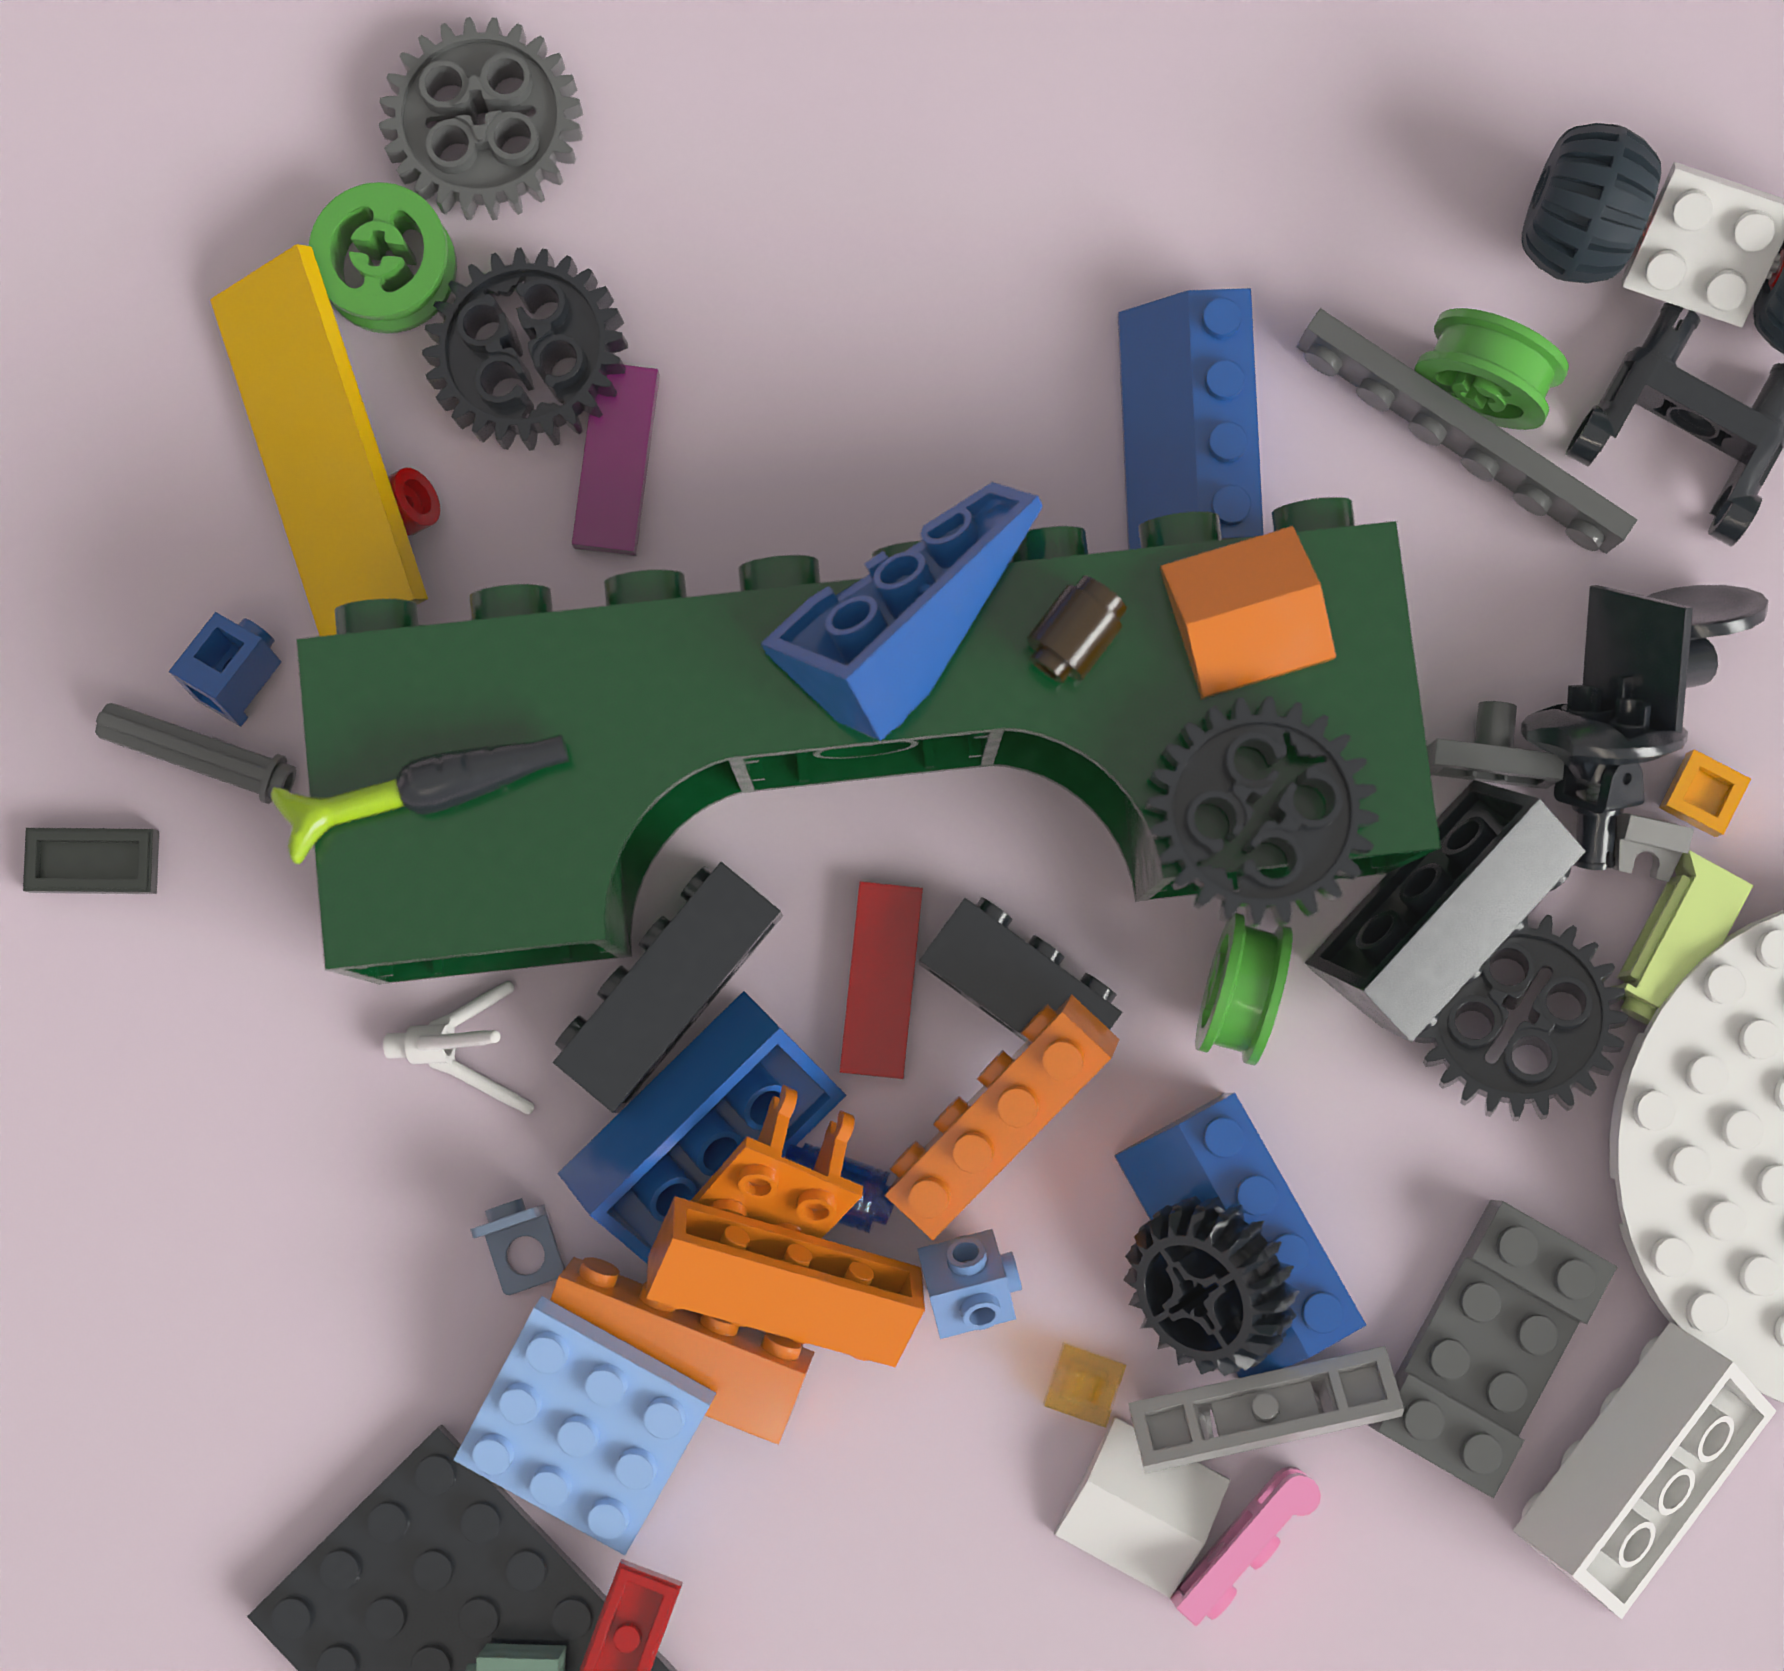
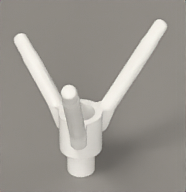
(437, 1044)

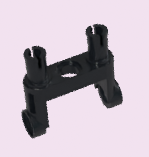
(1657, 384)

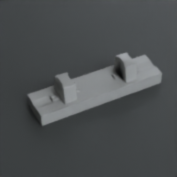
(1266, 1409)

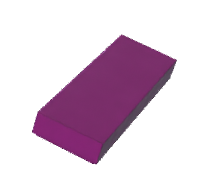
(616, 465)

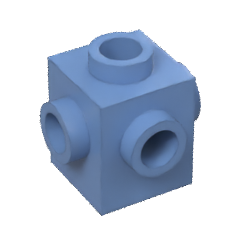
(969, 1283)

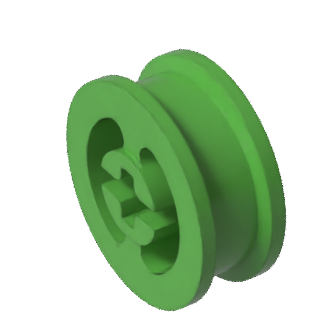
(374, 221)
(1494, 366)
(1244, 989)

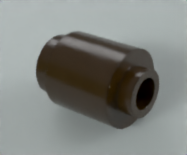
(1076, 630)

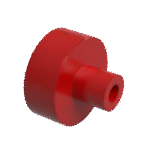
(415, 499)

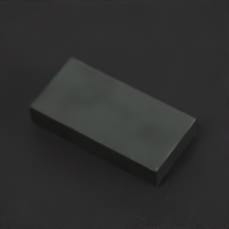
(91, 860)

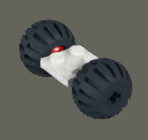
(1699, 248)

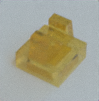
(1084, 1384)

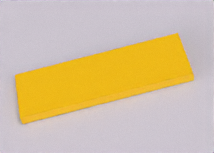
(315, 438)

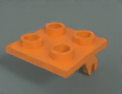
(779, 1191)

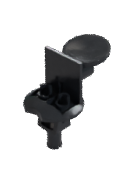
(1633, 697)

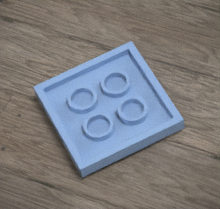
(584, 1425)

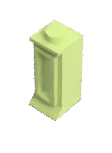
(1681, 930)

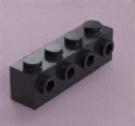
(667, 987)

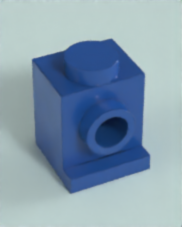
(227, 666)

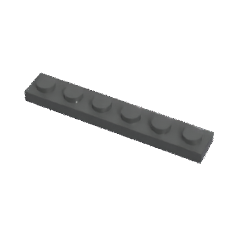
(1484, 447)

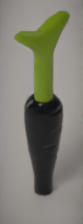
(421, 786)

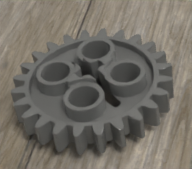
(478, 65)

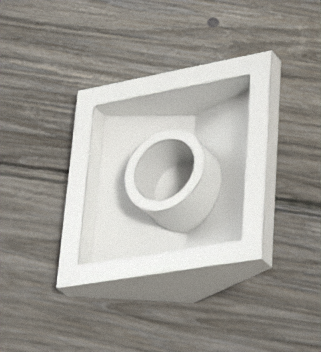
(1139, 1520)

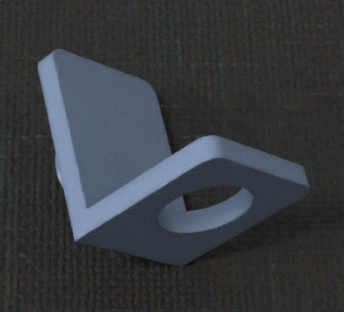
(509, 1223)

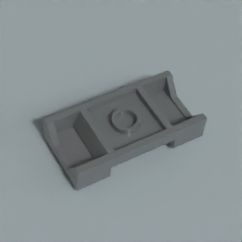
(1493, 1344)

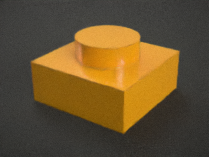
(1705, 793)

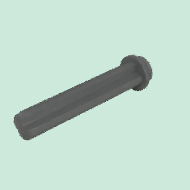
(195, 751)

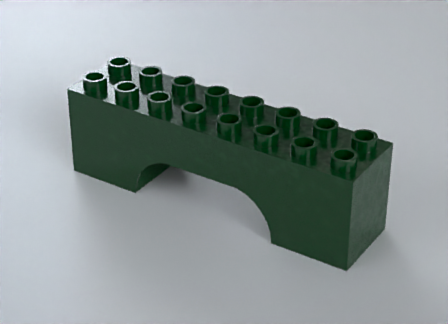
(683, 708)

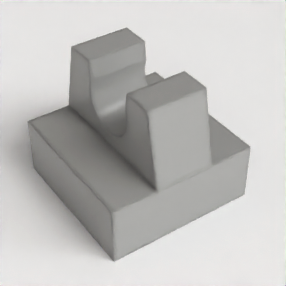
(1660, 838)

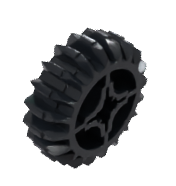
(1218, 1325)

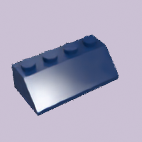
(1191, 410)
(694, 1120)
(1222, 1155)

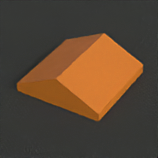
(1249, 611)

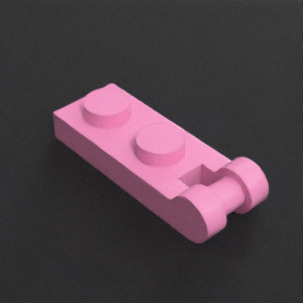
(1245, 1543)

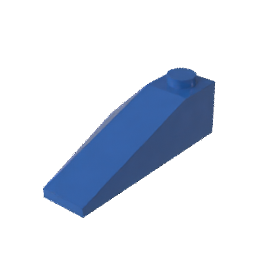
(892, 633)

